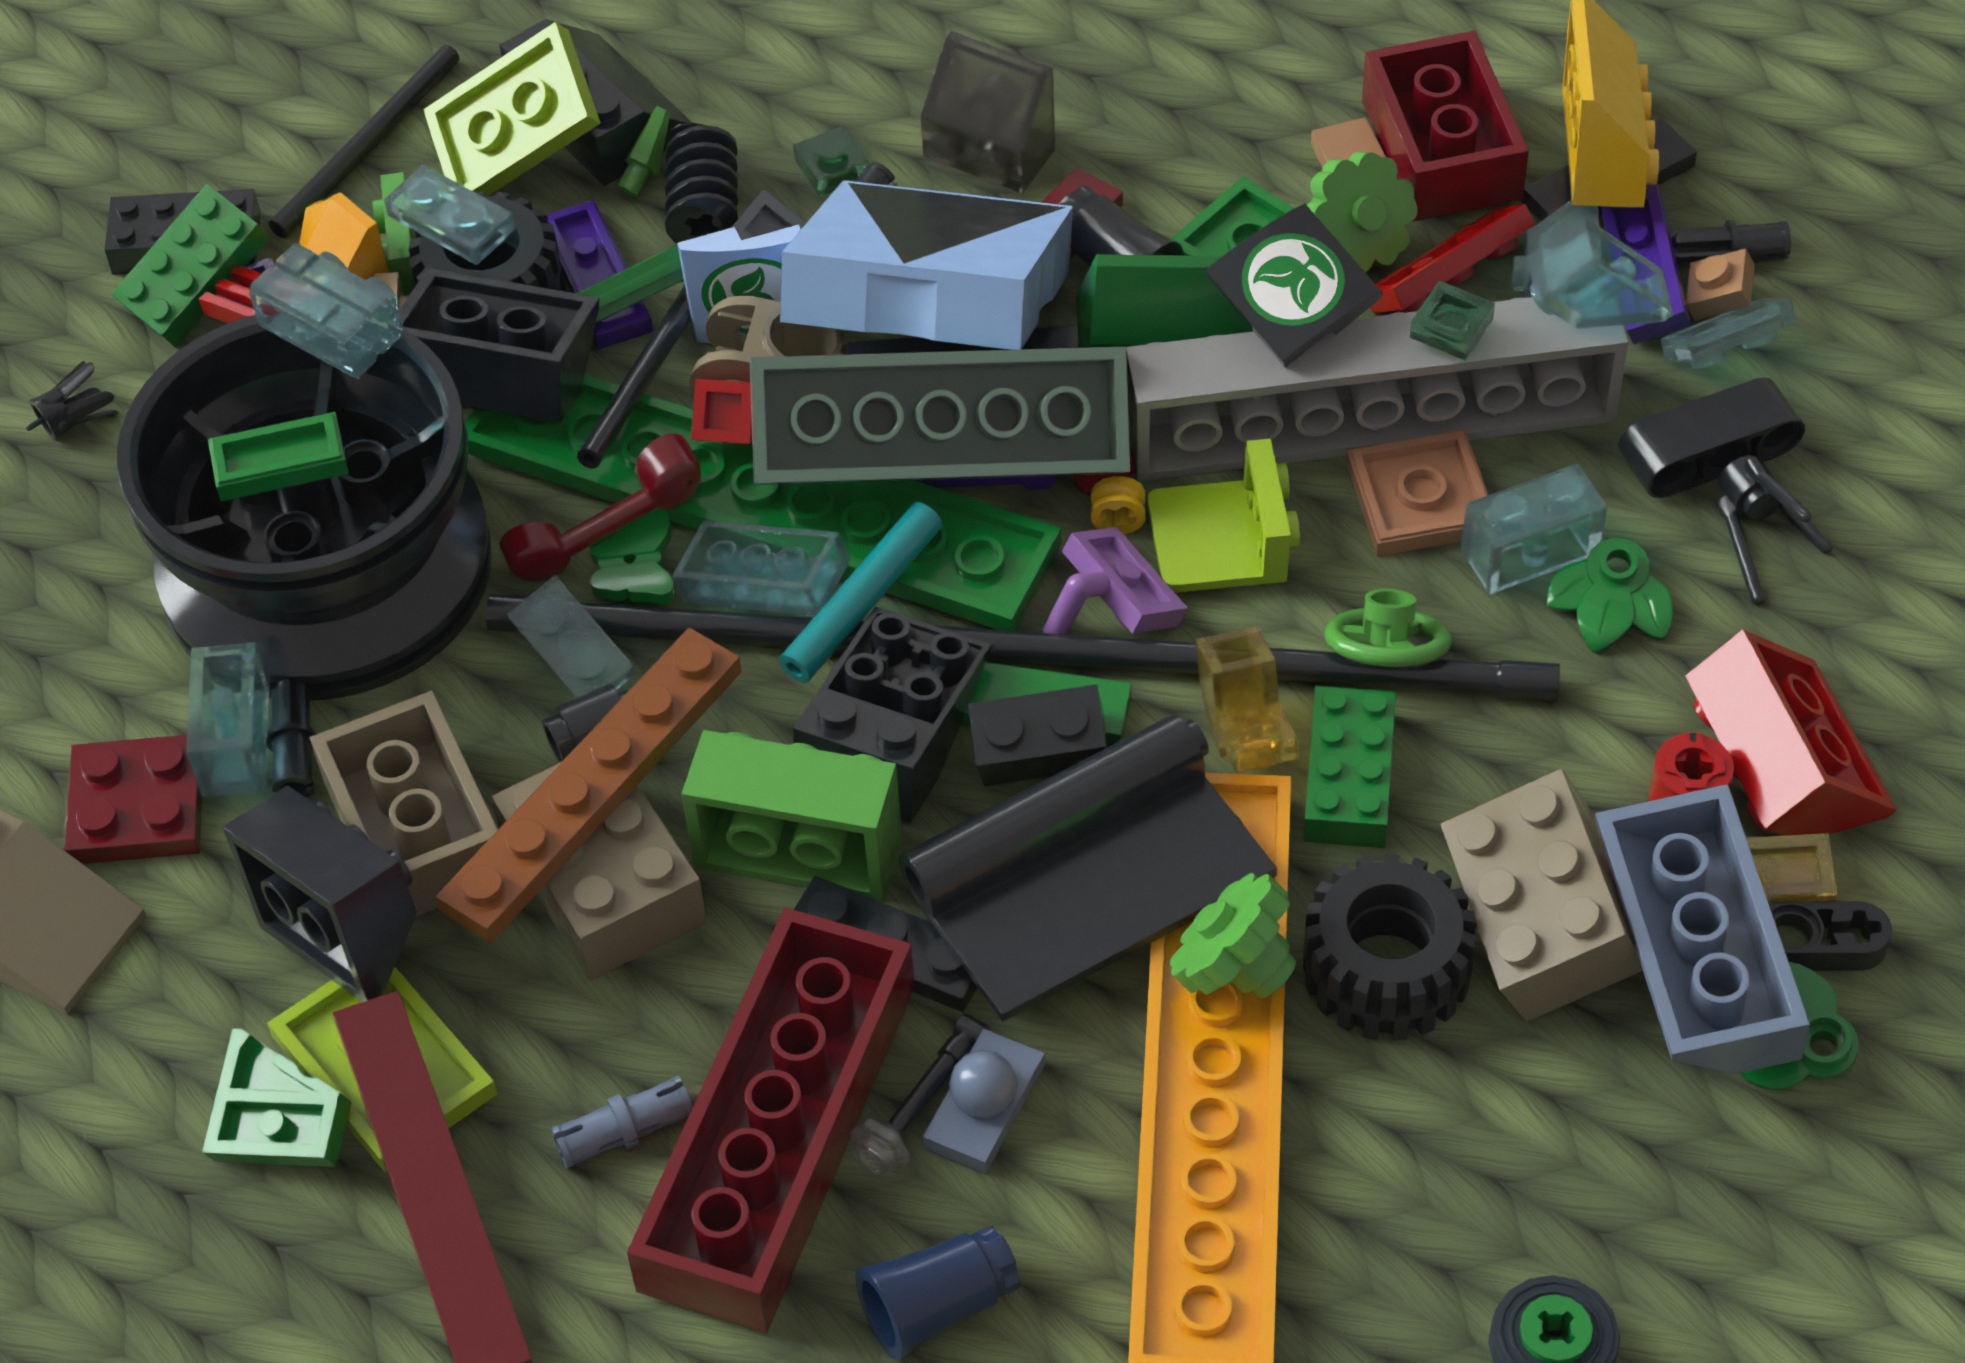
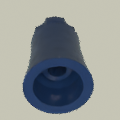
(935, 1288)

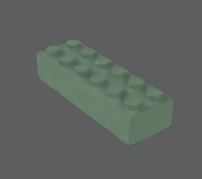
(939, 415)

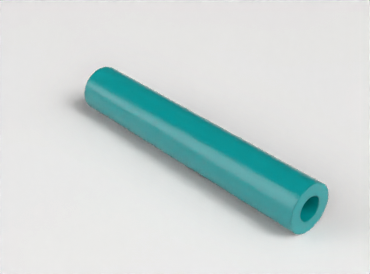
(860, 592)

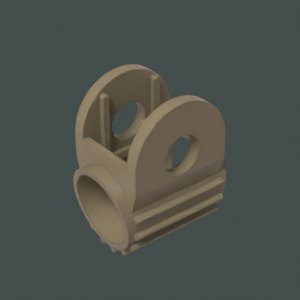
(764, 339)

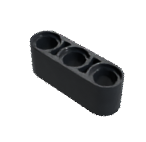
(1705, 435)

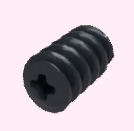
(700, 181)

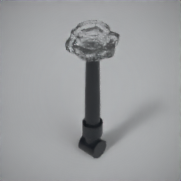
(880, 1144)

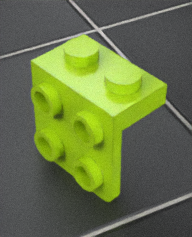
(1226, 529)

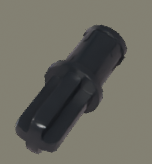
(1760, 240)
(291, 737)

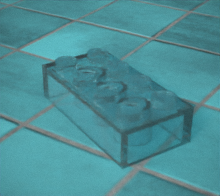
(761, 567)

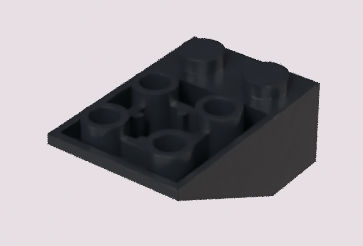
(897, 699)

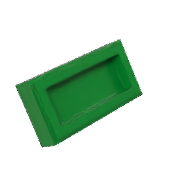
(277, 456)

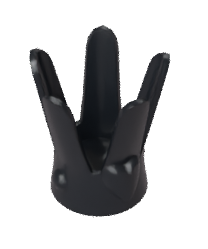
(60, 413)

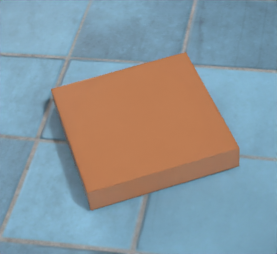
(1415, 490)

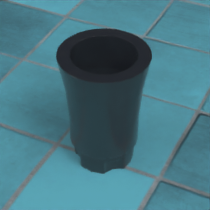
(1107, 229)

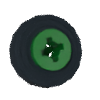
(1555, 1305)

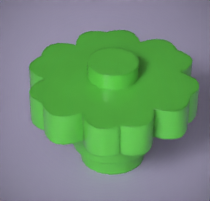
(1365, 207)
(1237, 941)

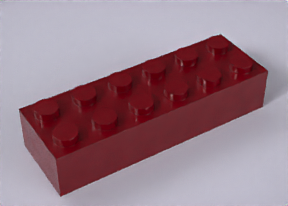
(772, 1120)

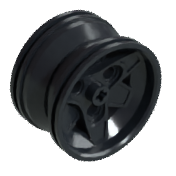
(326, 576)

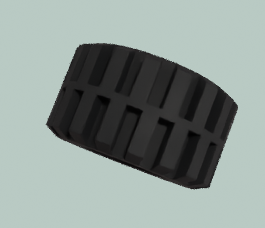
(523, 257)
(1395, 902)

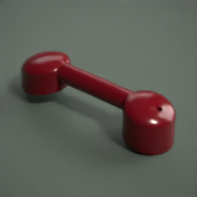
(668, 480)

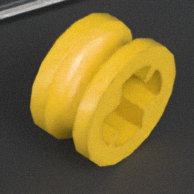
(1118, 503)

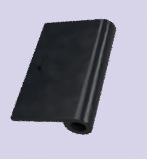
(1083, 866)

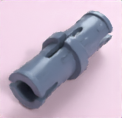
(622, 1122)

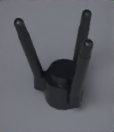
(1755, 493)

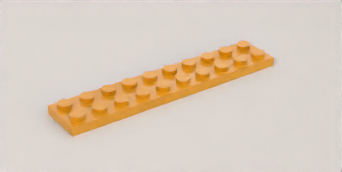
(1211, 1142)

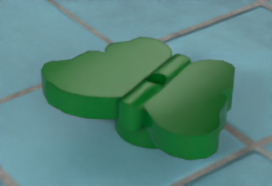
(633, 562)

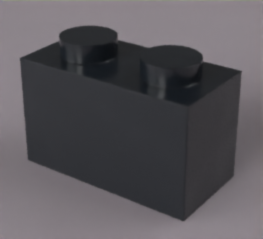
(1036, 733)

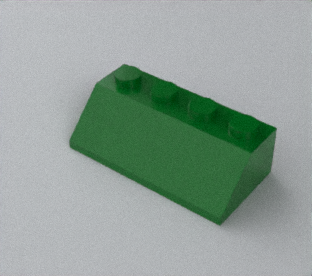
(1150, 301)

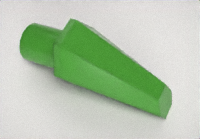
(645, 154)

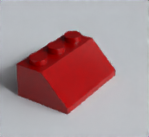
(1787, 739)

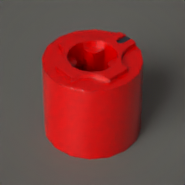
(1689, 765)

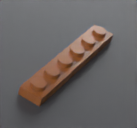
(588, 785)

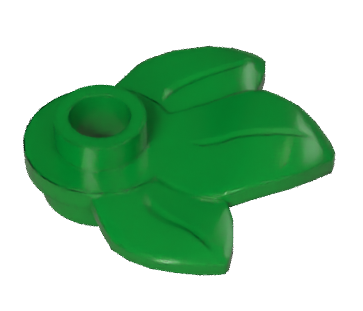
(1610, 600)
(1825, 1024)

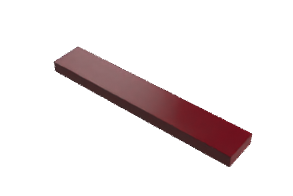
(430, 1183)

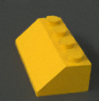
(1606, 112)

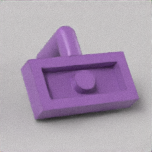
(1121, 577)

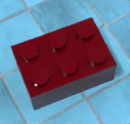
(1445, 124)

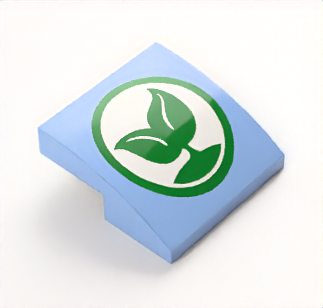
(726, 267)

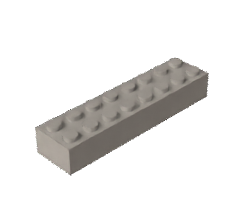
(1363, 388)

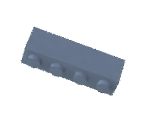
(1704, 932)

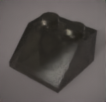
(989, 113)

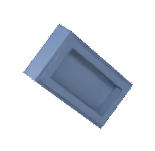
(983, 1100)

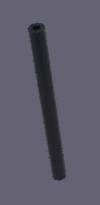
(364, 140)
(635, 383)

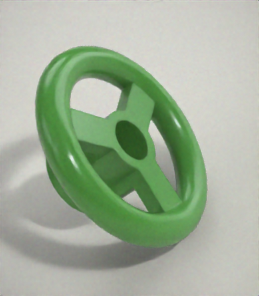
(1386, 623)

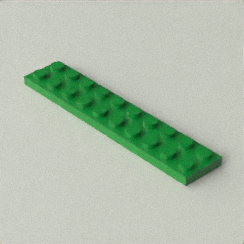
(975, 567)

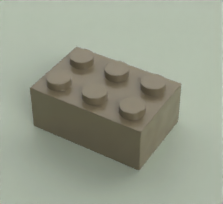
(407, 791)
(620, 888)
(1542, 895)

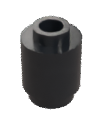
(578, 718)

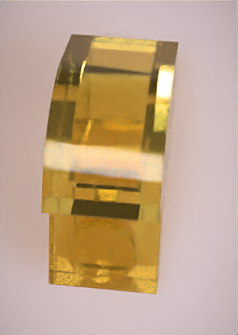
(1243, 700)

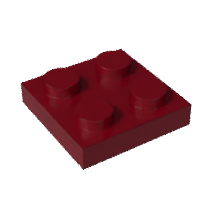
(132, 800)

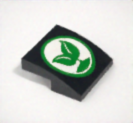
(1293, 283)

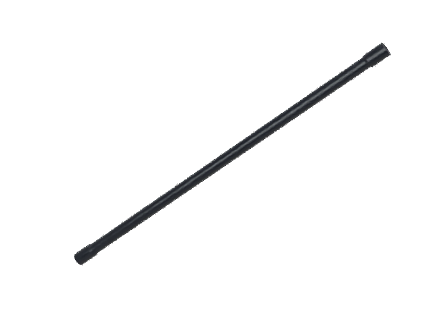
(1503, 678)

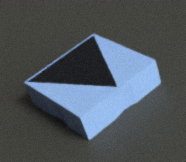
(926, 264)

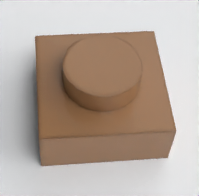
(1720, 284)

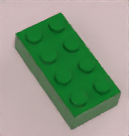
(188, 262)
(1349, 767)

